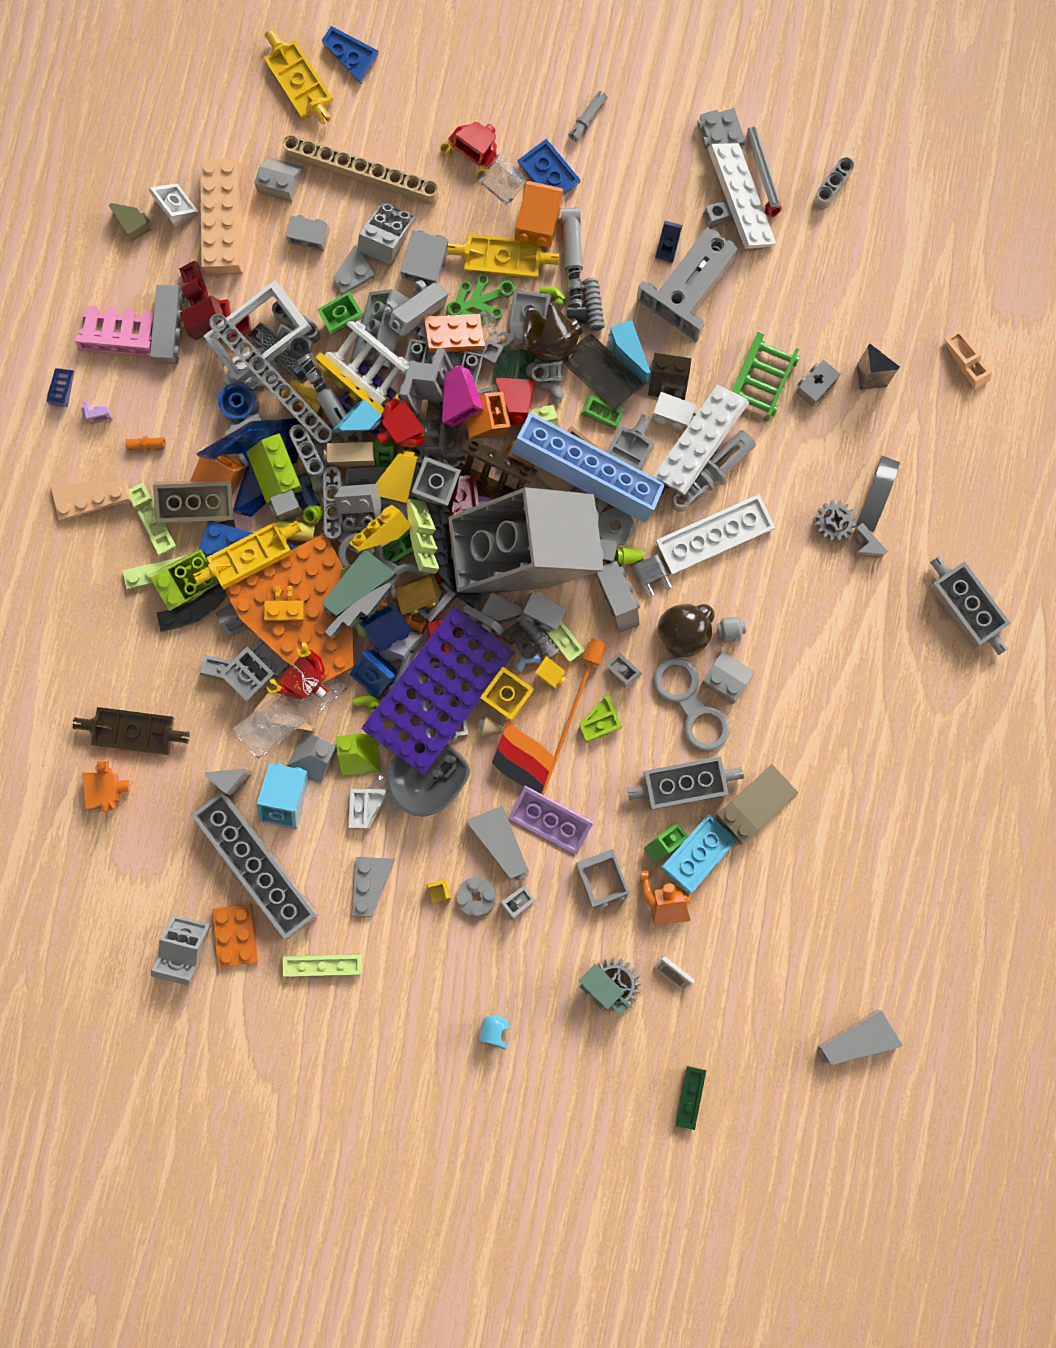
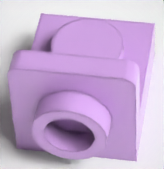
(98, 414)

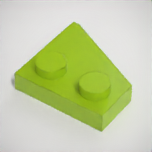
(600, 721)

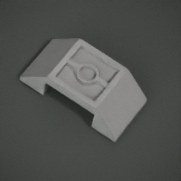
(418, 352)

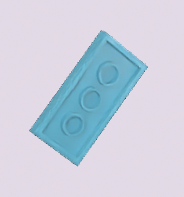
(698, 854)

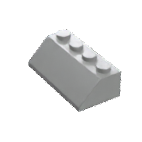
(377, 325)

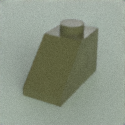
(131, 220)

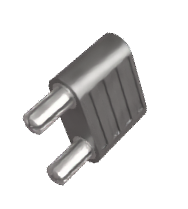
(650, 571)

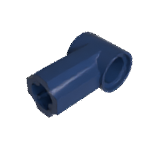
(307, 496)

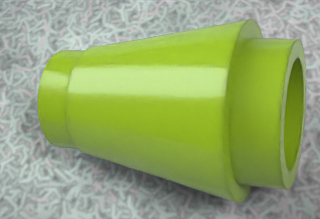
(314, 514)
(628, 556)

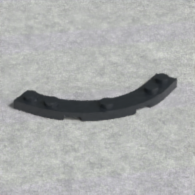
(446, 565)
(197, 609)

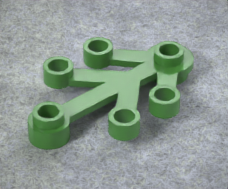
(478, 301)

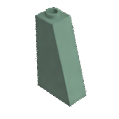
(361, 578)

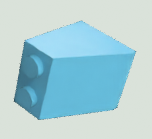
(282, 795)

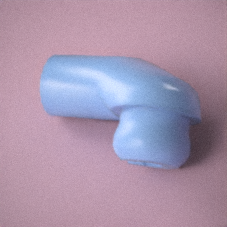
(521, 663)

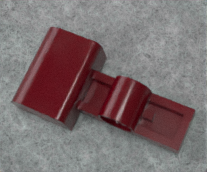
(203, 307)

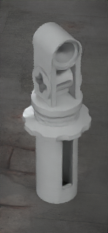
(712, 474)

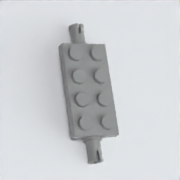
(630, 447)

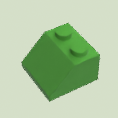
(339, 312)

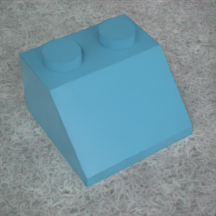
(359, 419)

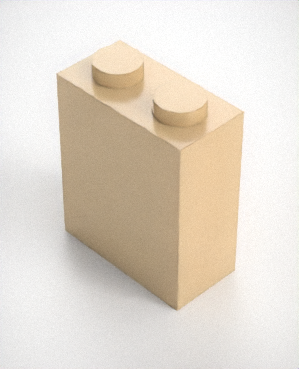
(350, 455)

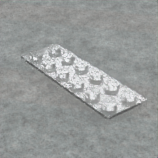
(281, 717)

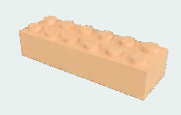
(221, 217)

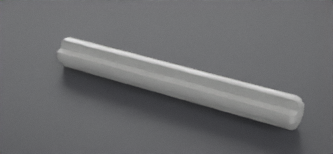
(763, 167)

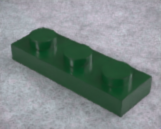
(690, 1097)

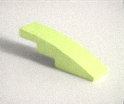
(421, 536)

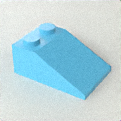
(627, 348)

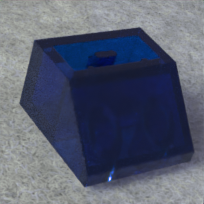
(385, 628)

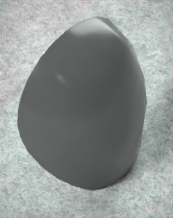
(429, 792)

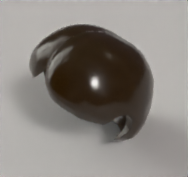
(686, 628)

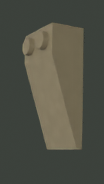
(192, 501)
(756, 804)

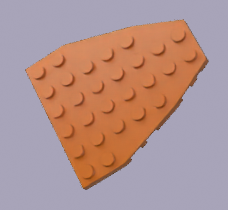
(313, 573)

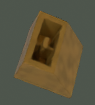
(417, 594)

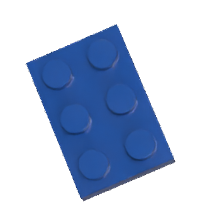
(547, 167)

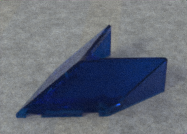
(250, 495)

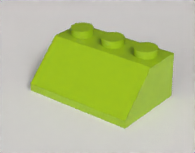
(273, 467)

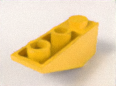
(385, 528)

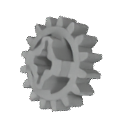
(834, 513)

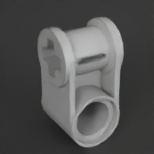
(548, 371)

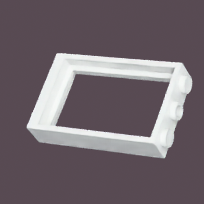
(290, 309)

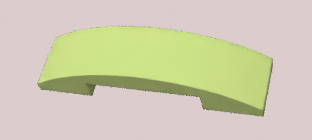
(145, 507)

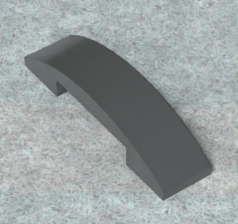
(878, 493)

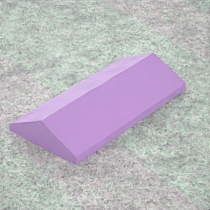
(550, 820)

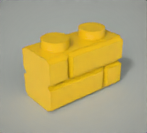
(307, 394)

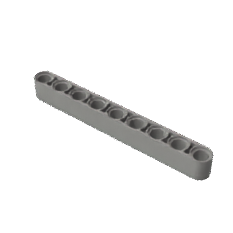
(264, 374)

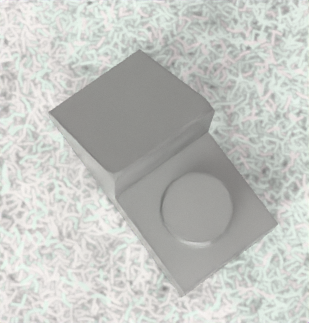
(872, 546)
(623, 670)

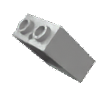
(603, 902)

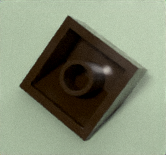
(669, 375)

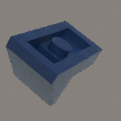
(668, 241)

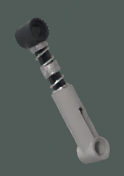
(573, 262)
(326, 395)

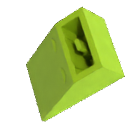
(176, 580)

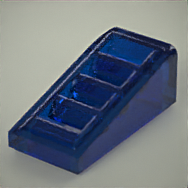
(64, 401)

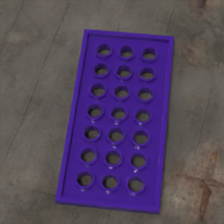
(413, 707)

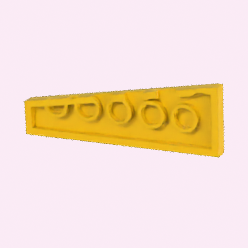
(329, 369)

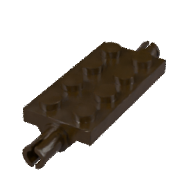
(132, 730)

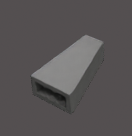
(498, 837)
(864, 1038)

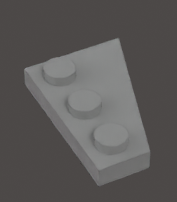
(369, 882)

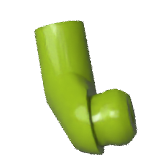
(555, 293)
(367, 700)

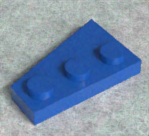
(350, 52)

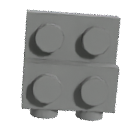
(720, 128)

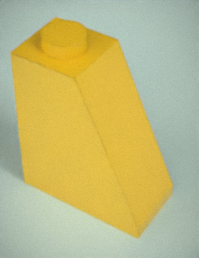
(398, 477)

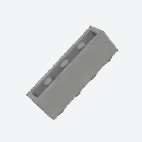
(166, 324)

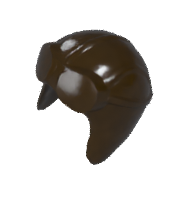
(550, 337)

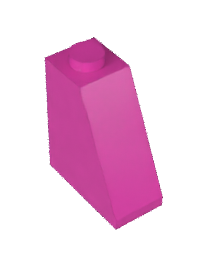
(460, 397)

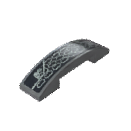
(266, 339)

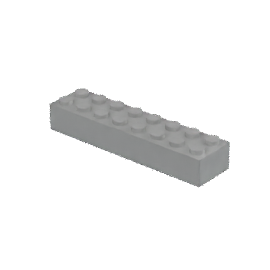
(255, 865)

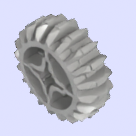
(619, 967)

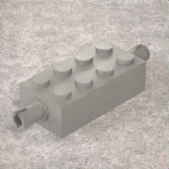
(969, 605)
(685, 783)

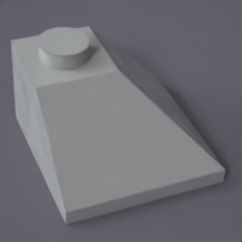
(313, 756)

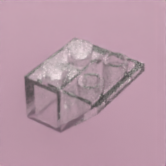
(503, 179)

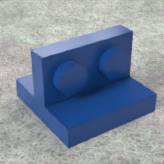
(373, 673)

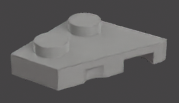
(486, 622)

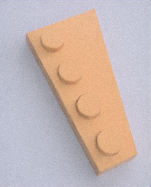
(83, 498)

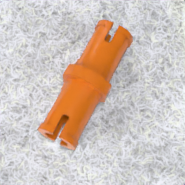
(145, 443)

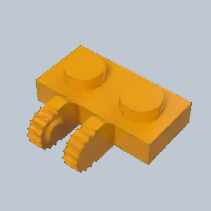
(284, 610)

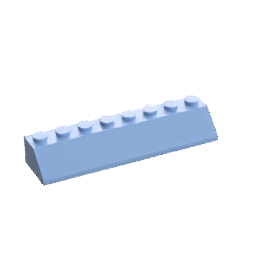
(587, 467)

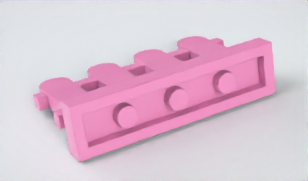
(112, 342)

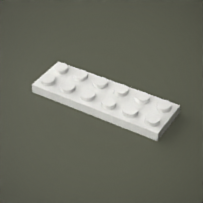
(741, 195)
(701, 439)
(715, 534)

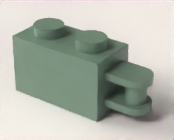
(603, 989)

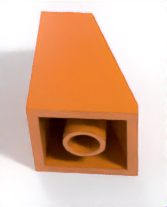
(539, 214)
(221, 469)

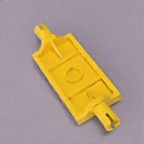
(297, 78)
(502, 256)
(249, 555)

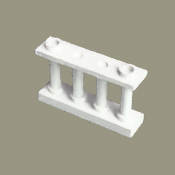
(351, 370)

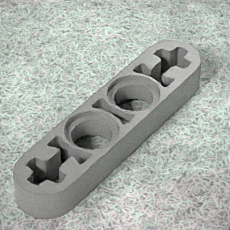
(330, 503)

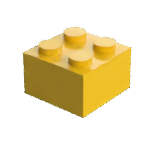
(507, 694)

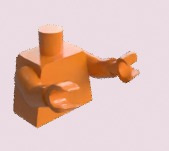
(103, 788)
(666, 904)

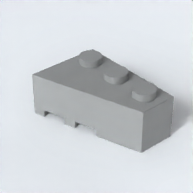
(619, 596)

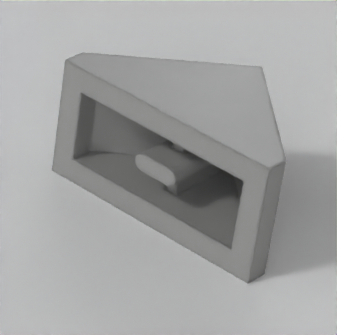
(517, 902)

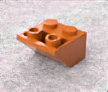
(492, 420)

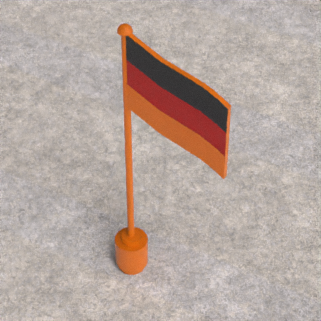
(526, 759)

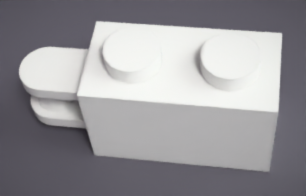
(674, 411)

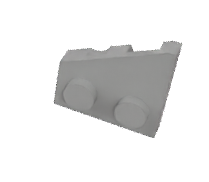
(353, 272)

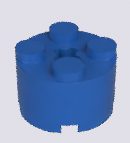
(234, 394)

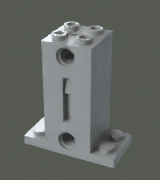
(690, 283)

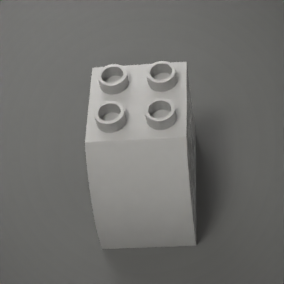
(527, 539)

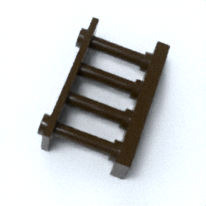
(508, 465)

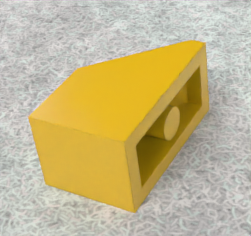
(550, 673)

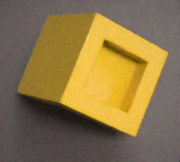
(439, 890)

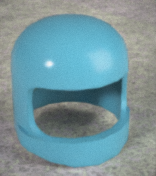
(492, 1029)

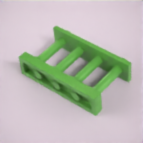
(752, 362)

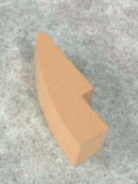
(968, 359)

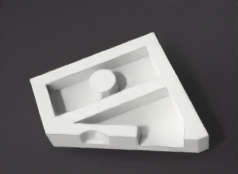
(365, 806)

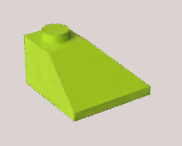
(357, 754)

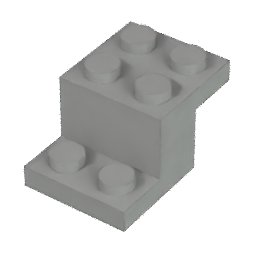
(425, 381)
(253, 669)
(180, 950)

